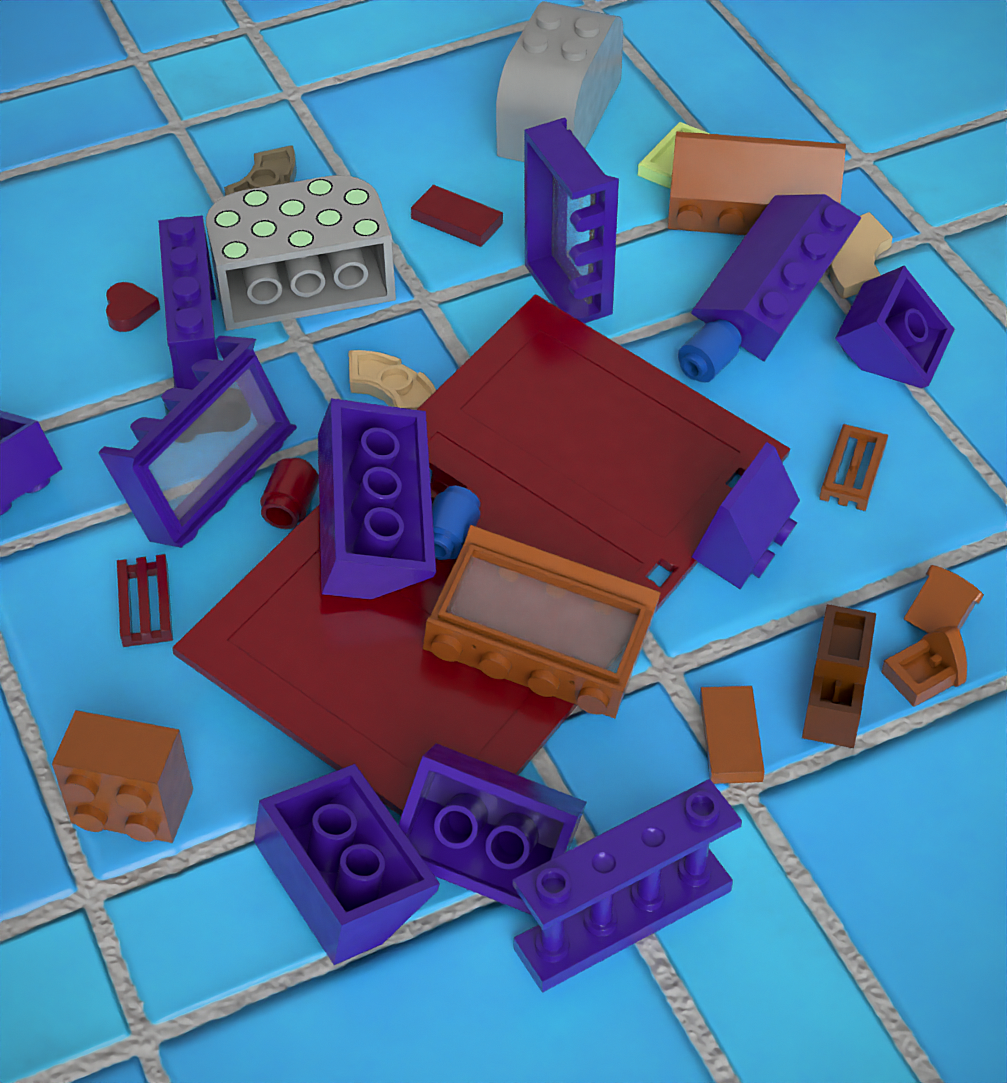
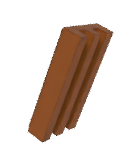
(846, 491)

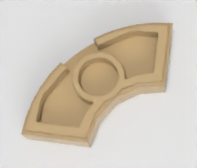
(857, 257)
(388, 379)

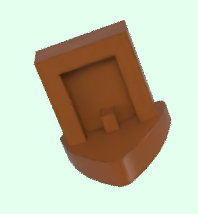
(943, 601)
(928, 665)

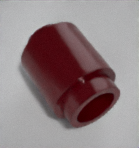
(289, 493)

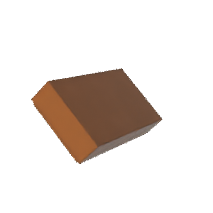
(731, 734)

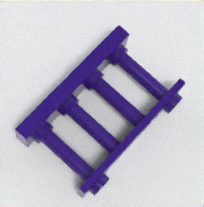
(624, 885)

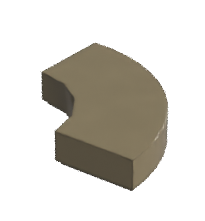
(269, 169)

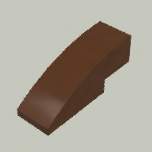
(839, 676)

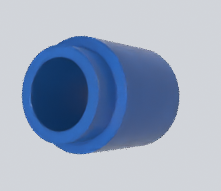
(709, 350)
(452, 516)

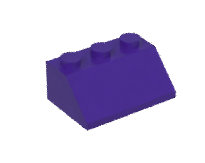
(485, 823)
(343, 861)

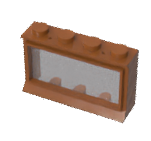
(541, 621)

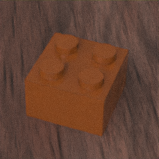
(123, 776)

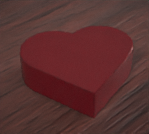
(129, 306)

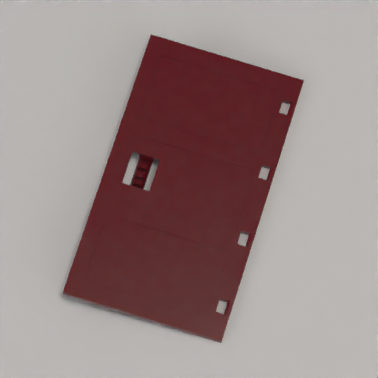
(567, 454)

